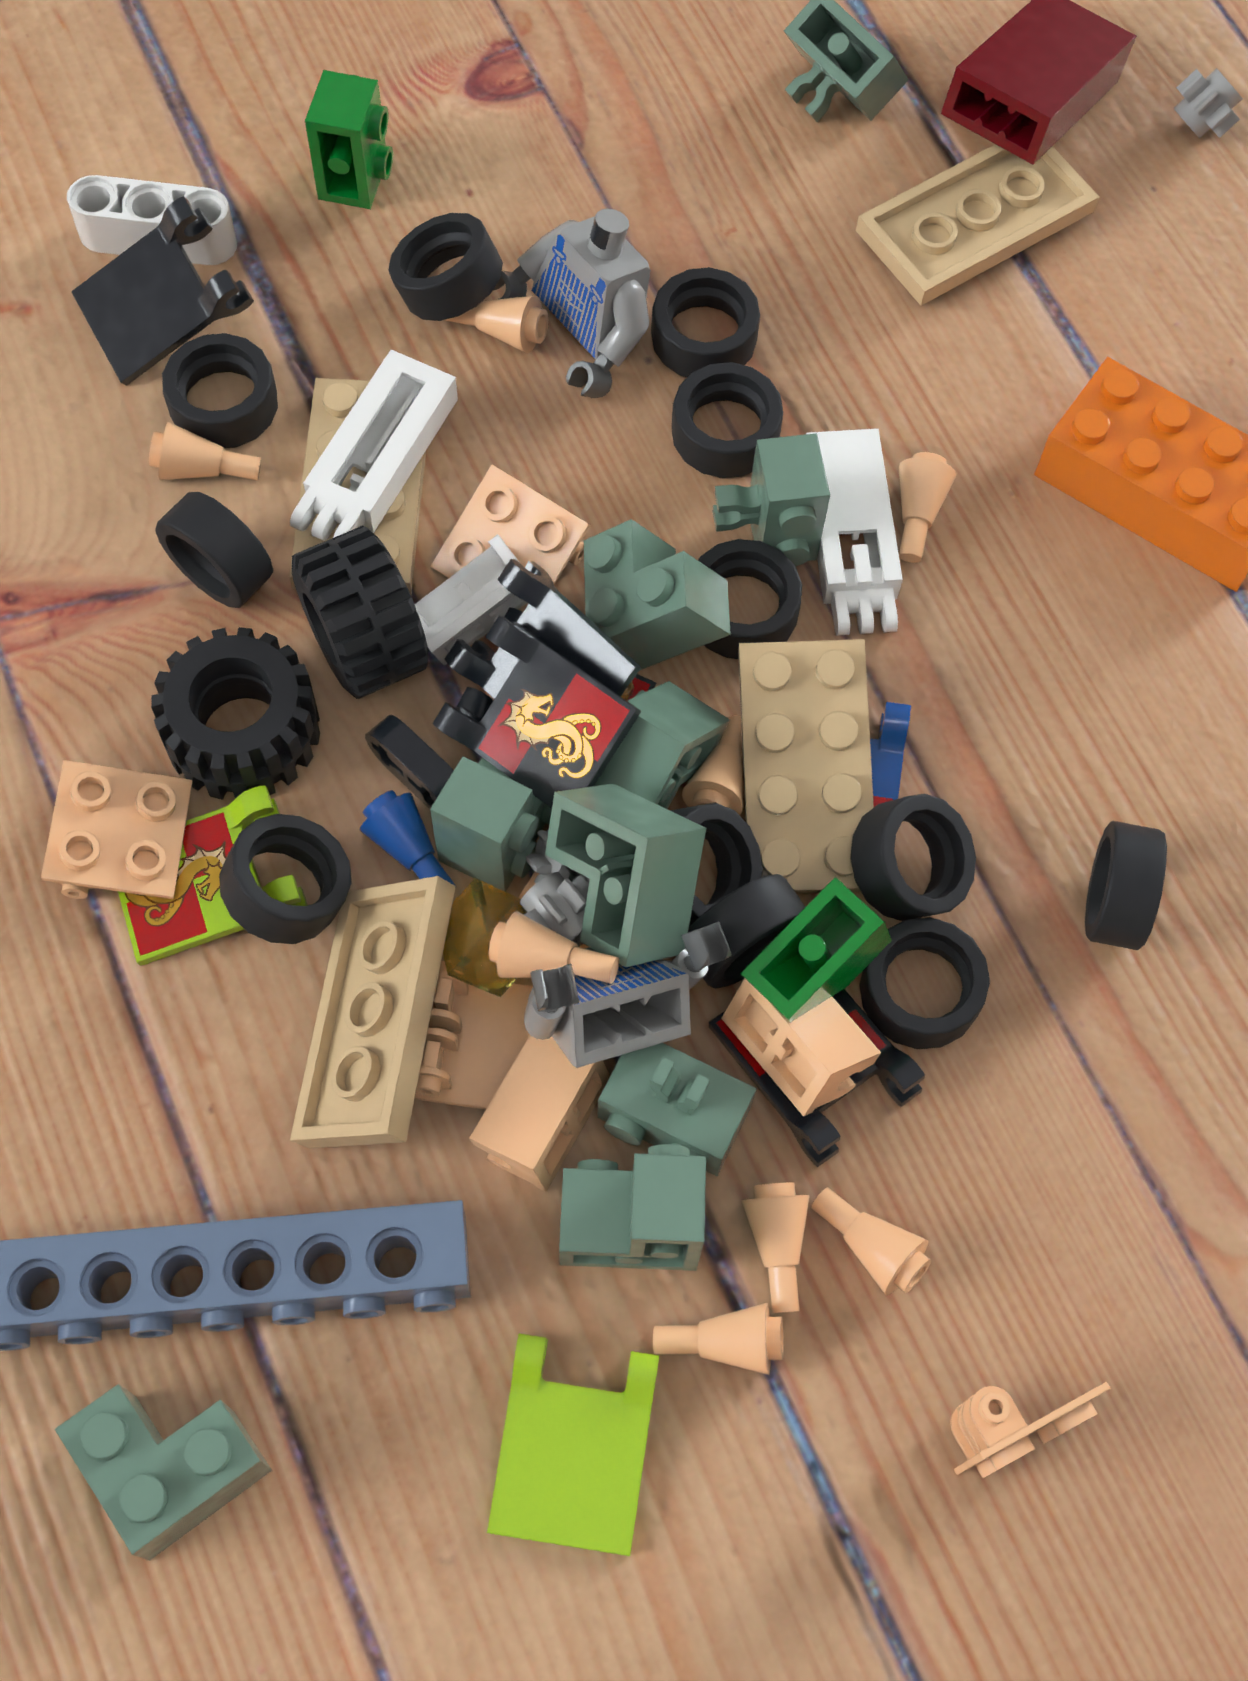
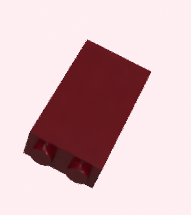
(1037, 76)

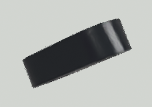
(409, 758)

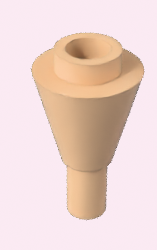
(511, 320)
(188, 455)
(923, 488)
(721, 773)
(530, 946)
(778, 1228)
(886, 1251)
(739, 1339)

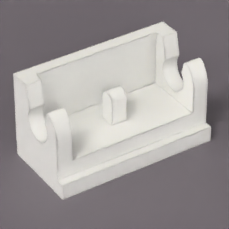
(467, 601)

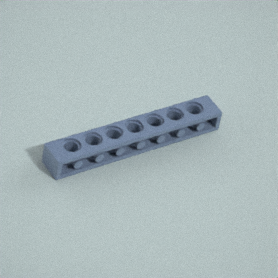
(223, 1251)

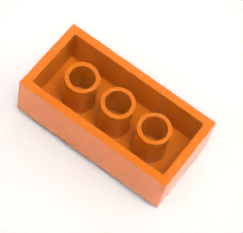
(1156, 469)

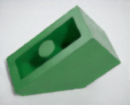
(818, 952)

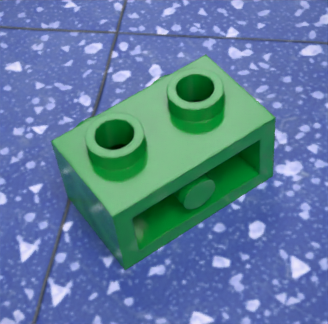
(348, 139)

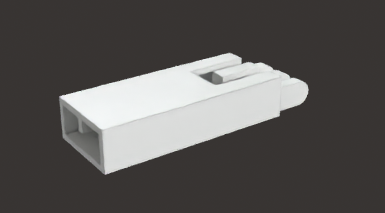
(379, 436)
(857, 506)

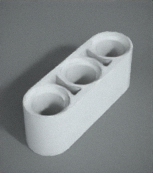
(121, 211)

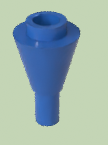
(399, 830)

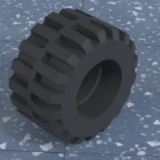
(360, 611)
(228, 671)

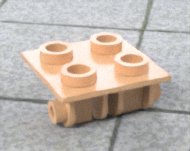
(524, 520)
(116, 831)
(470, 1042)
(996, 1434)

